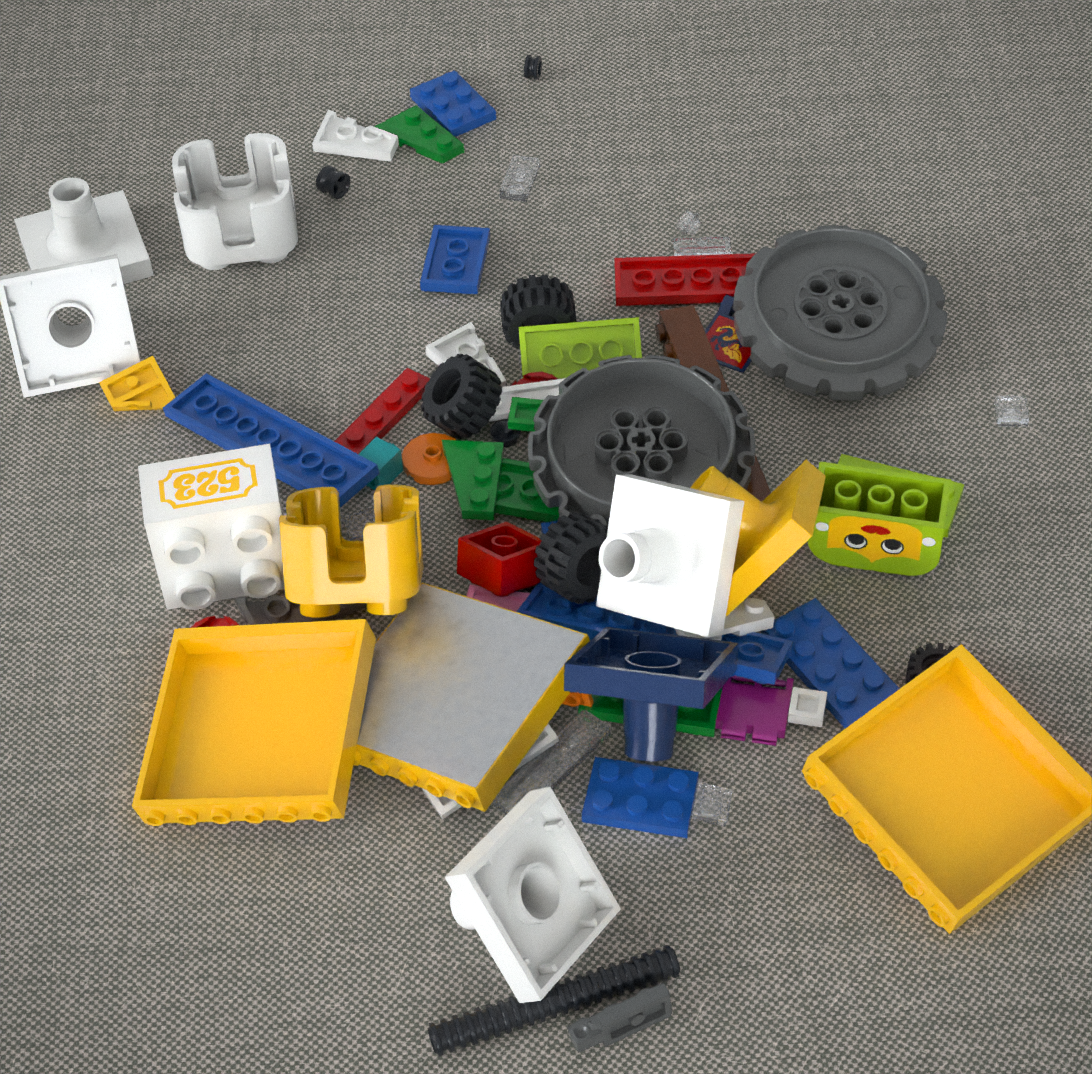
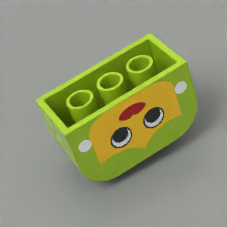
(880, 519)

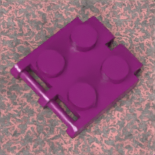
(754, 710)

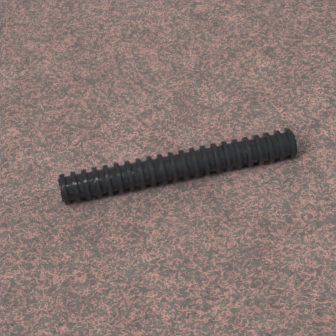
(559, 999)

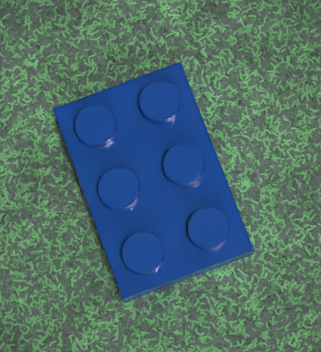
(453, 103)
(455, 259)
(640, 797)

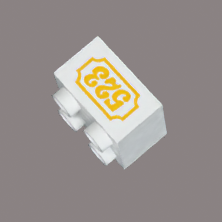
(214, 526)

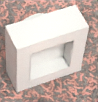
(807, 707)

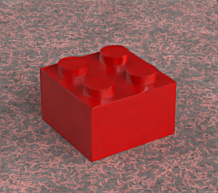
(499, 558)

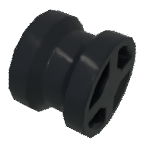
(333, 182)

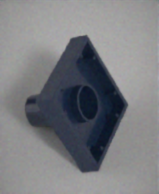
(653, 678)

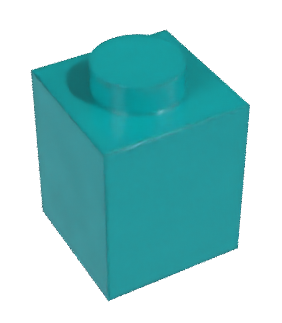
(388, 459)

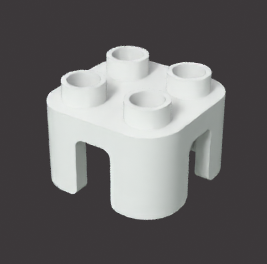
(235, 215)

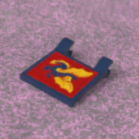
(724, 339)

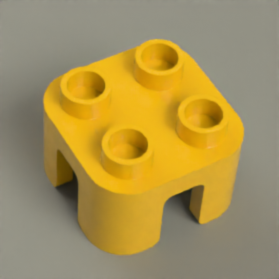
(330, 571)

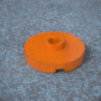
(425, 459)

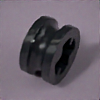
(533, 67)

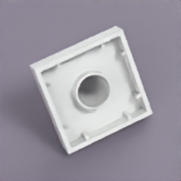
(84, 230)
(60, 355)
(669, 554)
(532, 895)

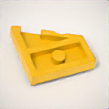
(138, 388)

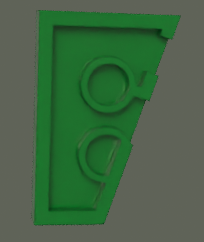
(424, 134)
(475, 475)

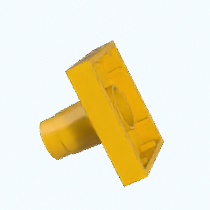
(769, 528)

